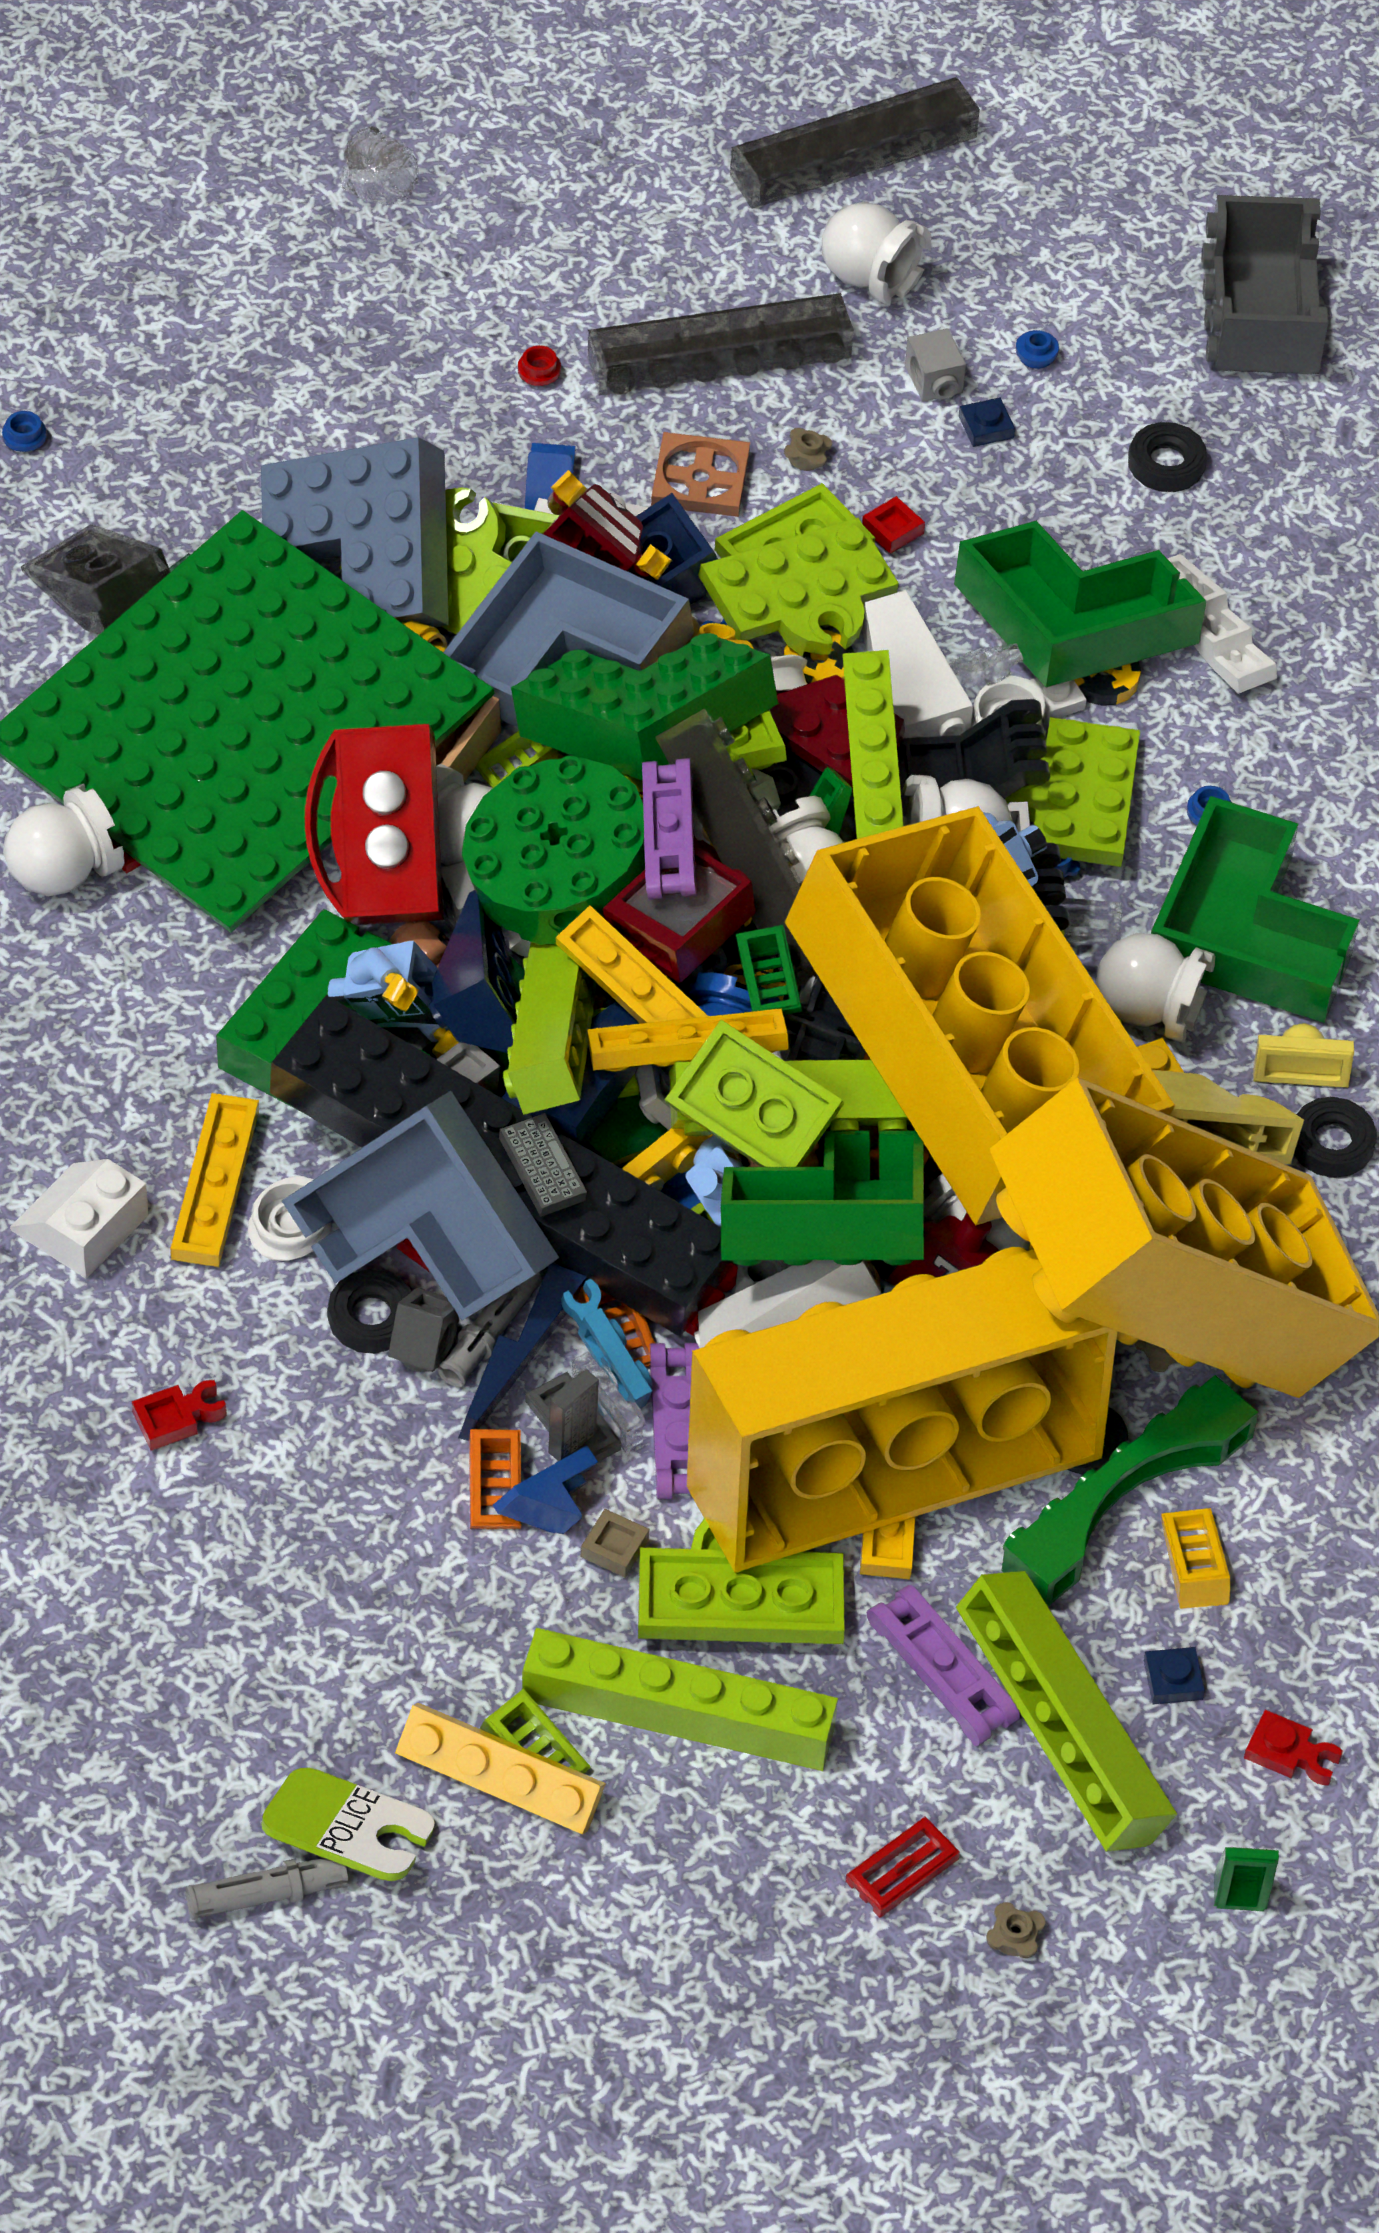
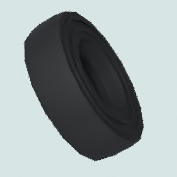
(1167, 477)
(1339, 1113)
(352, 1290)

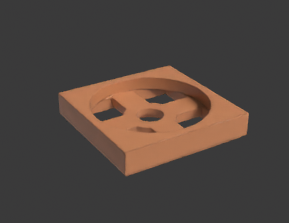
(705, 448)

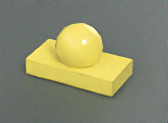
(1303, 1058)

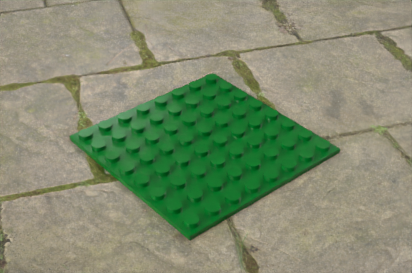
(214, 708)

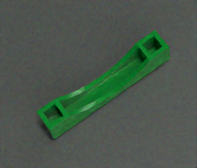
(1198, 1432)

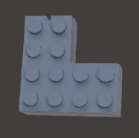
(375, 510)
(565, 602)
(441, 1191)

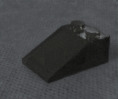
(97, 575)

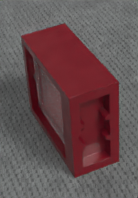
(681, 930)

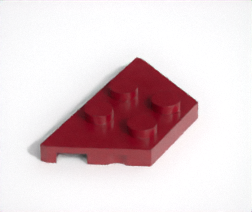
(816, 724)

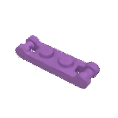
(669, 828)
(670, 1416)
(944, 1664)

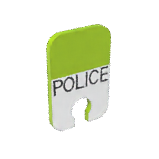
(344, 1821)

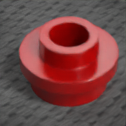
(539, 366)

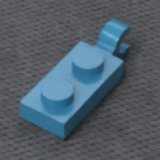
(607, 1344)

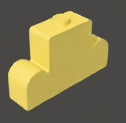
(1244, 1120)

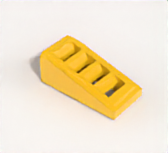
(1196, 1586)

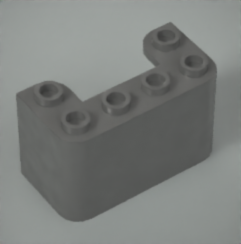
(1263, 285)

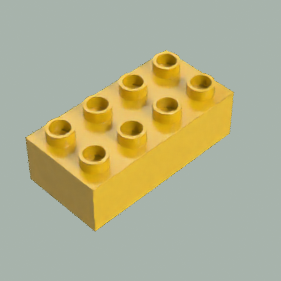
(960, 989)
(1182, 1241)
(946, 1373)

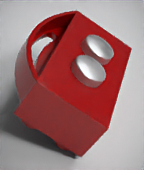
(380, 824)

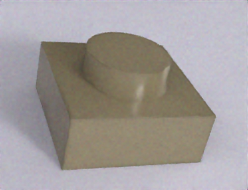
(614, 1543)

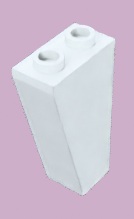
(921, 678)
(788, 1296)

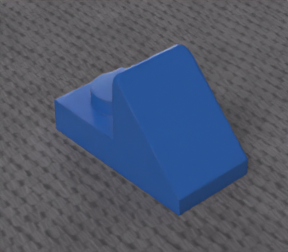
(544, 468)
(546, 1498)

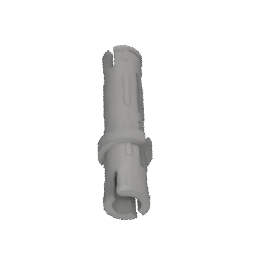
(460, 1361)
(255, 1888)

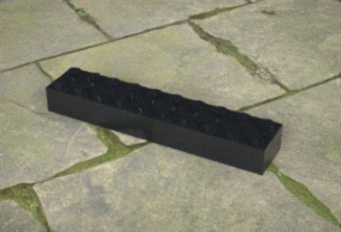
(623, 1235)

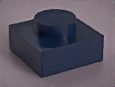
(986, 422)
(1174, 1675)

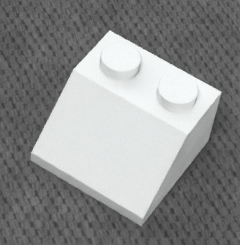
(85, 1214)

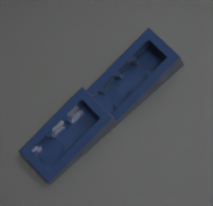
(512, 1357)

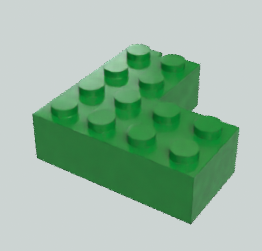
(1071, 618)
(615, 712)
(1231, 907)
(288, 998)
(830, 1208)

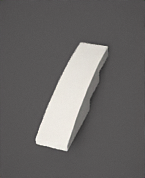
(1224, 636)

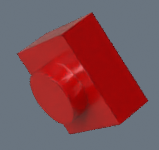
(893, 524)

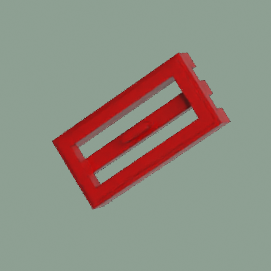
(885, 1903)

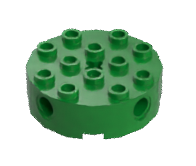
(554, 844)

